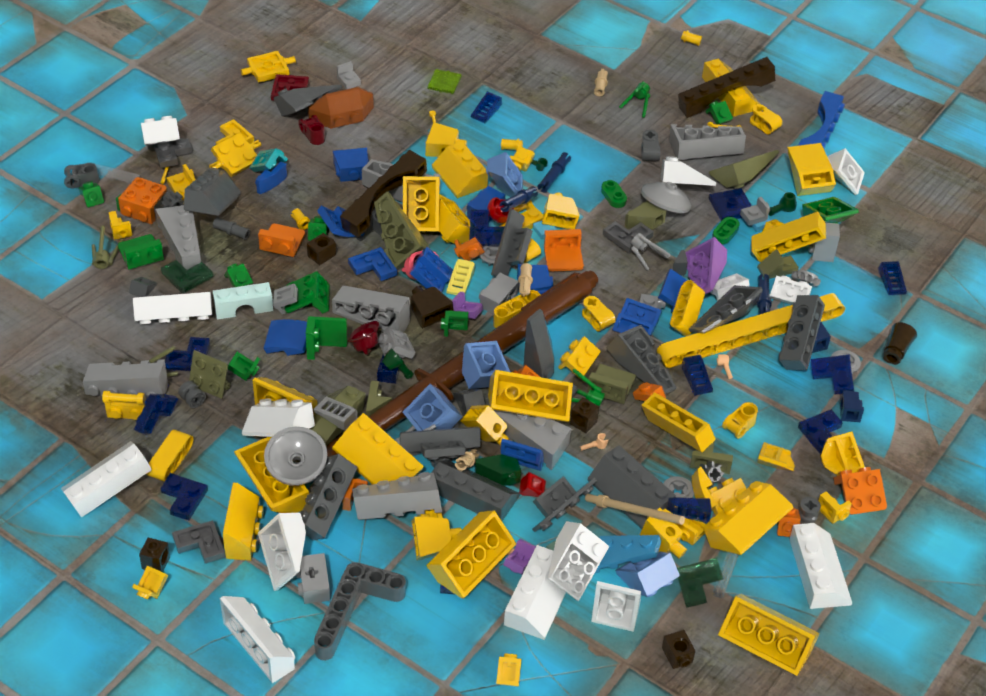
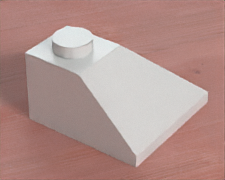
(846, 170)

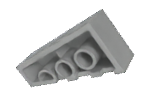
(706, 141)
(181, 234)
(126, 378)

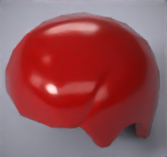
(496, 213)

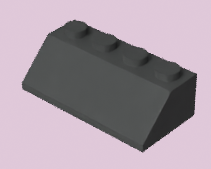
(211, 193)
(628, 481)
(473, 490)

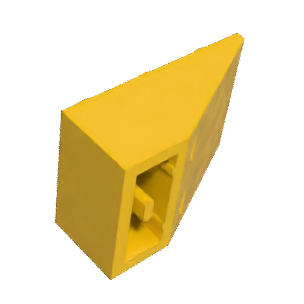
(811, 169)

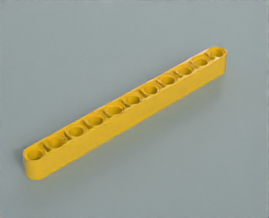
(739, 333)

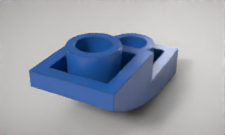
(269, 180)

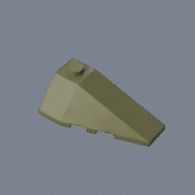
(742, 171)
(398, 231)
(347, 395)

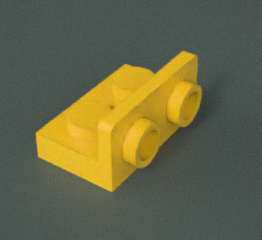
(182, 180)

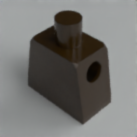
(429, 305)

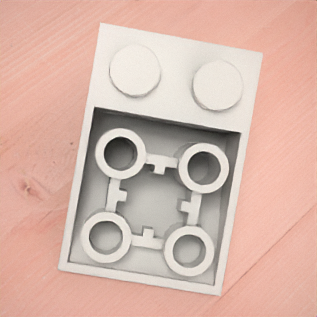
(160, 131)
(575, 558)

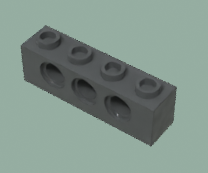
(801, 332)
(326, 509)

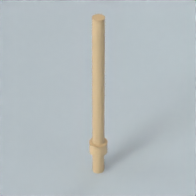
(604, 502)

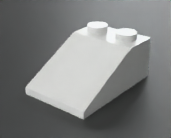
(678, 172)
(283, 547)
(616, 606)

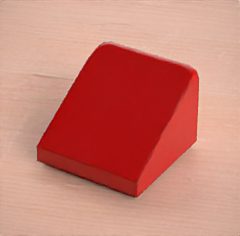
(532, 485)

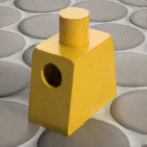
(441, 137)
(560, 211)
(488, 421)
(669, 534)
(431, 535)

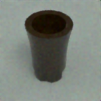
(900, 340)

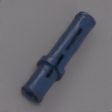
(557, 168)
(521, 197)
(764, 301)

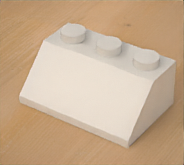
(273, 416)

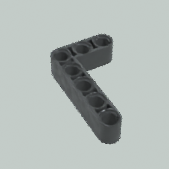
(369, 581)

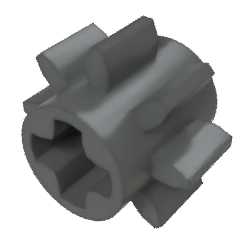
(172, 199)
(714, 469)

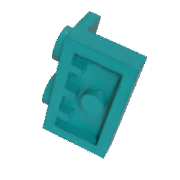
(267, 159)

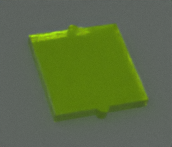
(444, 81)

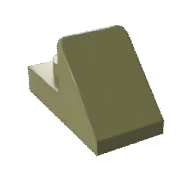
(776, 265)
(375, 398)
(708, 454)

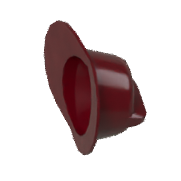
(365, 337)

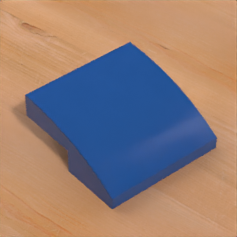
(333, 221)
(431, 270)
(671, 288)
(637, 314)
(286, 336)
(526, 455)

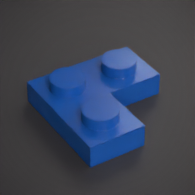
(373, 260)

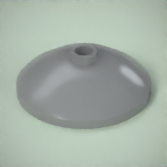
(666, 196)
(293, 445)

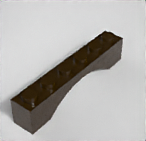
(699, 97)
(358, 215)

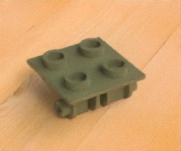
(209, 374)

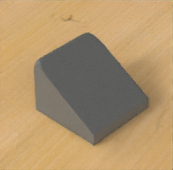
(680, 263)
(141, 287)

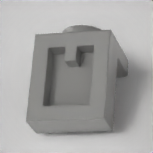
(347, 76)
(756, 213)
(285, 296)
(652, 301)

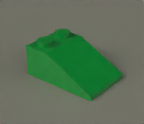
(830, 209)

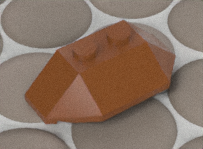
(342, 107)

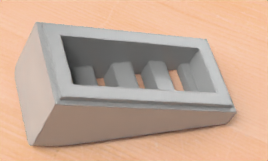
(344, 422)

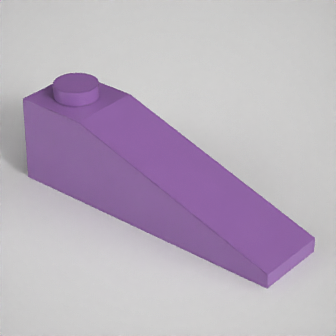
(706, 263)

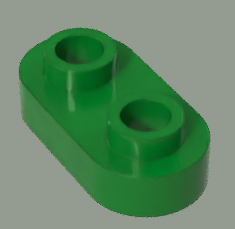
(613, 194)
(726, 229)

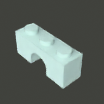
(255, 295)

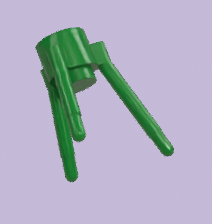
(640, 92)
(594, 396)

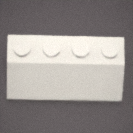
(172, 306)
(106, 478)
(819, 567)
(535, 597)
(257, 637)

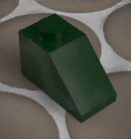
(499, 468)

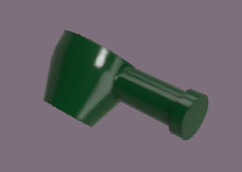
(787, 203)
(393, 360)

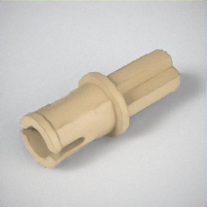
(601, 82)
(525, 279)
(466, 460)

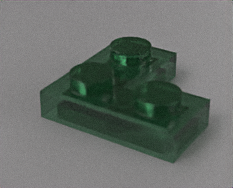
(186, 279)
(693, 578)

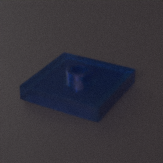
(729, 203)

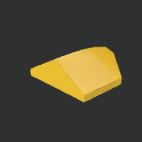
(841, 454)
(776, 457)

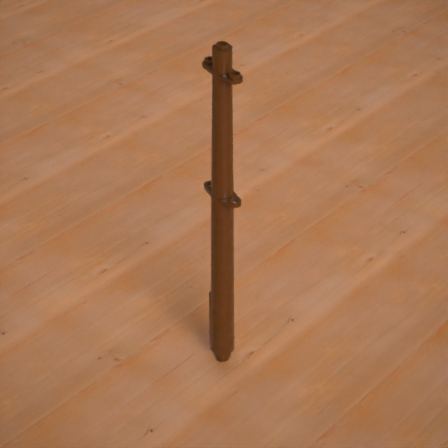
(552, 303)

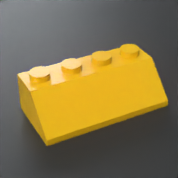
(739, 99)
(530, 395)
(375, 452)
(277, 495)
(747, 518)
(472, 553)
(768, 634)

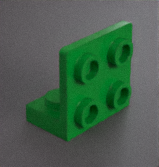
(313, 290)
(325, 332)

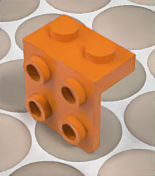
(140, 199)
(281, 239)
(563, 250)
(863, 490)

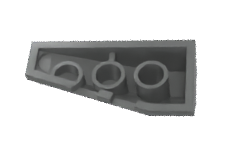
(299, 98)
(731, 306)
(538, 346)
(636, 353)

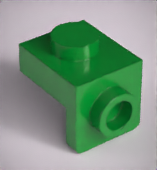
(720, 112)
(91, 193)
(316, 227)
(238, 275)
(454, 320)
(243, 366)

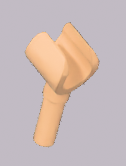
(723, 360)
(599, 443)

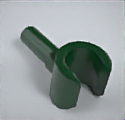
(540, 164)

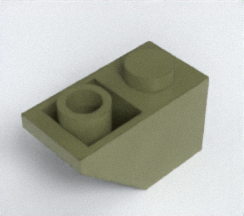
(646, 213)

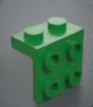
(141, 251)

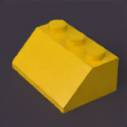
(460, 170)
(422, 202)
(452, 221)
(267, 388)
(242, 523)

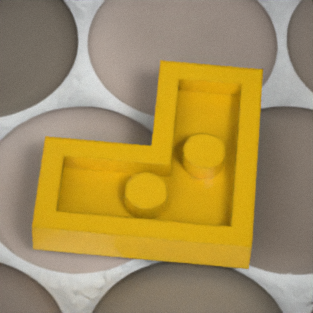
(232, 128)

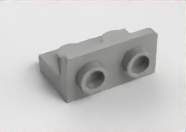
(397, 341)

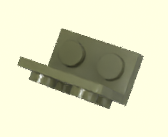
(614, 382)

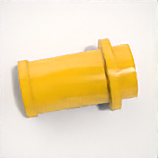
(691, 38)
(511, 144)
(301, 220)

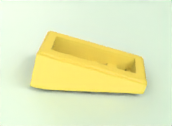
(461, 267)

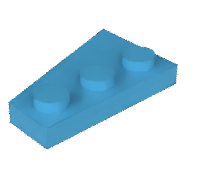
(629, 548)

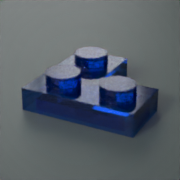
(480, 229)
(183, 359)
(837, 367)
(155, 406)
(818, 428)
(187, 495)

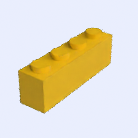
(789, 236)
(678, 422)

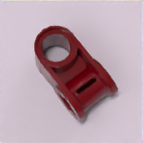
(313, 130)

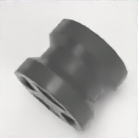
(806, 514)

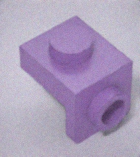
(472, 308)
(519, 557)

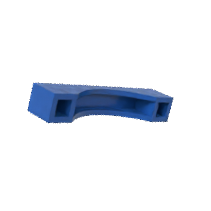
(829, 111)

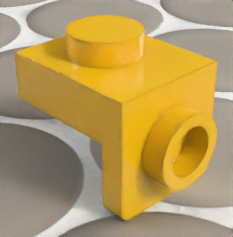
(150, 583)

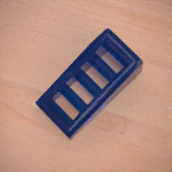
(488, 98)
(894, 267)
(692, 364)
(387, 375)
(691, 508)

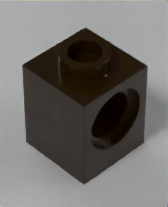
(321, 249)
(584, 415)
(154, 554)
(678, 641)

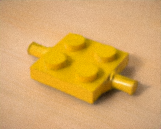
(267, 65)
(234, 154)

